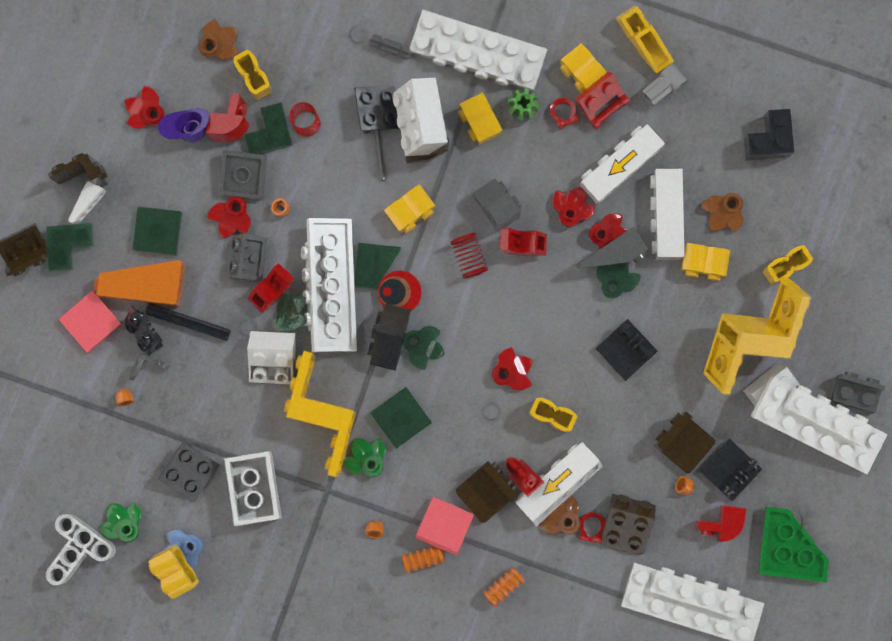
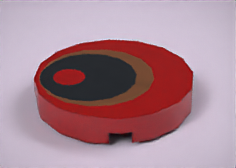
(400, 290)

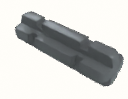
(390, 46)

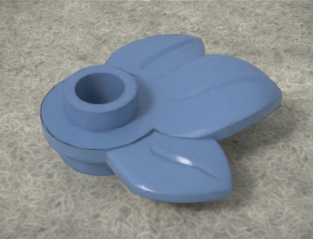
(182, 540)

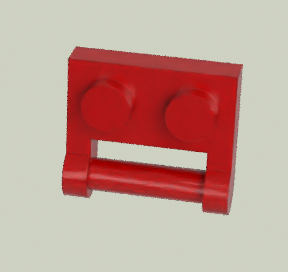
(598, 95)

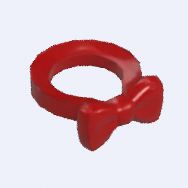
(560, 122)
(596, 538)

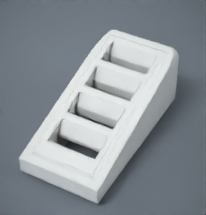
(87, 200)

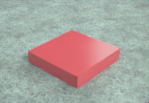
(90, 321)
(444, 526)

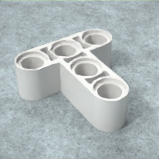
(81, 549)

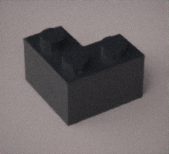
(775, 141)
(388, 336)

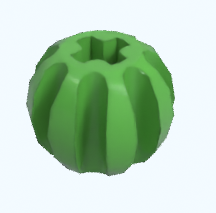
(528, 100)

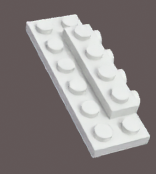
(477, 51)
(330, 285)
(819, 424)
(692, 603)

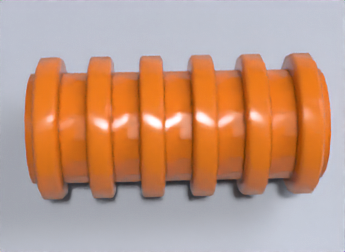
(422, 558)
(504, 587)

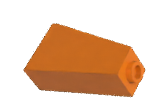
(146, 284)

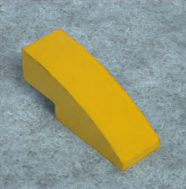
(644, 39)

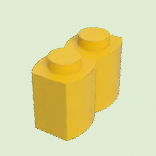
(581, 67)
(252, 74)
(480, 119)
(410, 209)
(705, 261)
(785, 266)
(558, 417)
(173, 571)

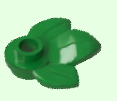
(363, 455)
(119, 520)

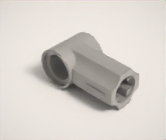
(668, 81)

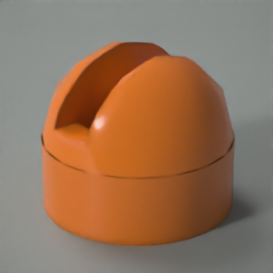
(282, 203)
(124, 397)
(684, 485)
(374, 530)

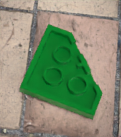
(789, 549)

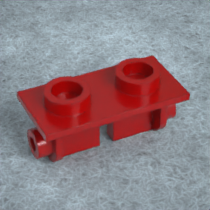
(523, 475)

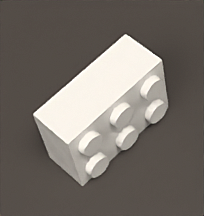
(420, 117)
(253, 488)

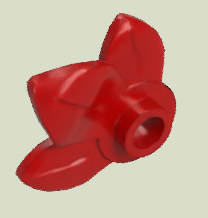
(143, 107)
(572, 203)
(228, 219)
(610, 227)
(515, 368)

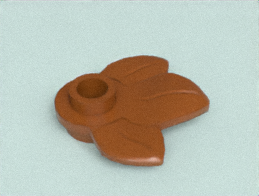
(222, 40)
(721, 214)
(556, 520)

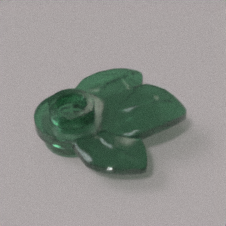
(619, 276)
(289, 313)
(426, 347)

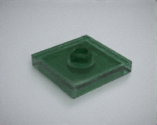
(157, 231)
(401, 417)

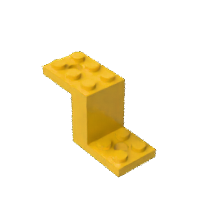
(756, 335)
(319, 413)

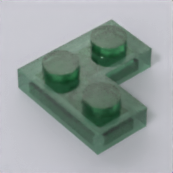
(276, 131)
(62, 240)

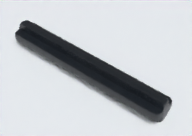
(188, 322)

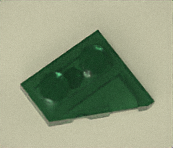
(373, 264)

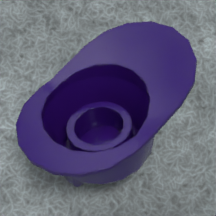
(185, 124)

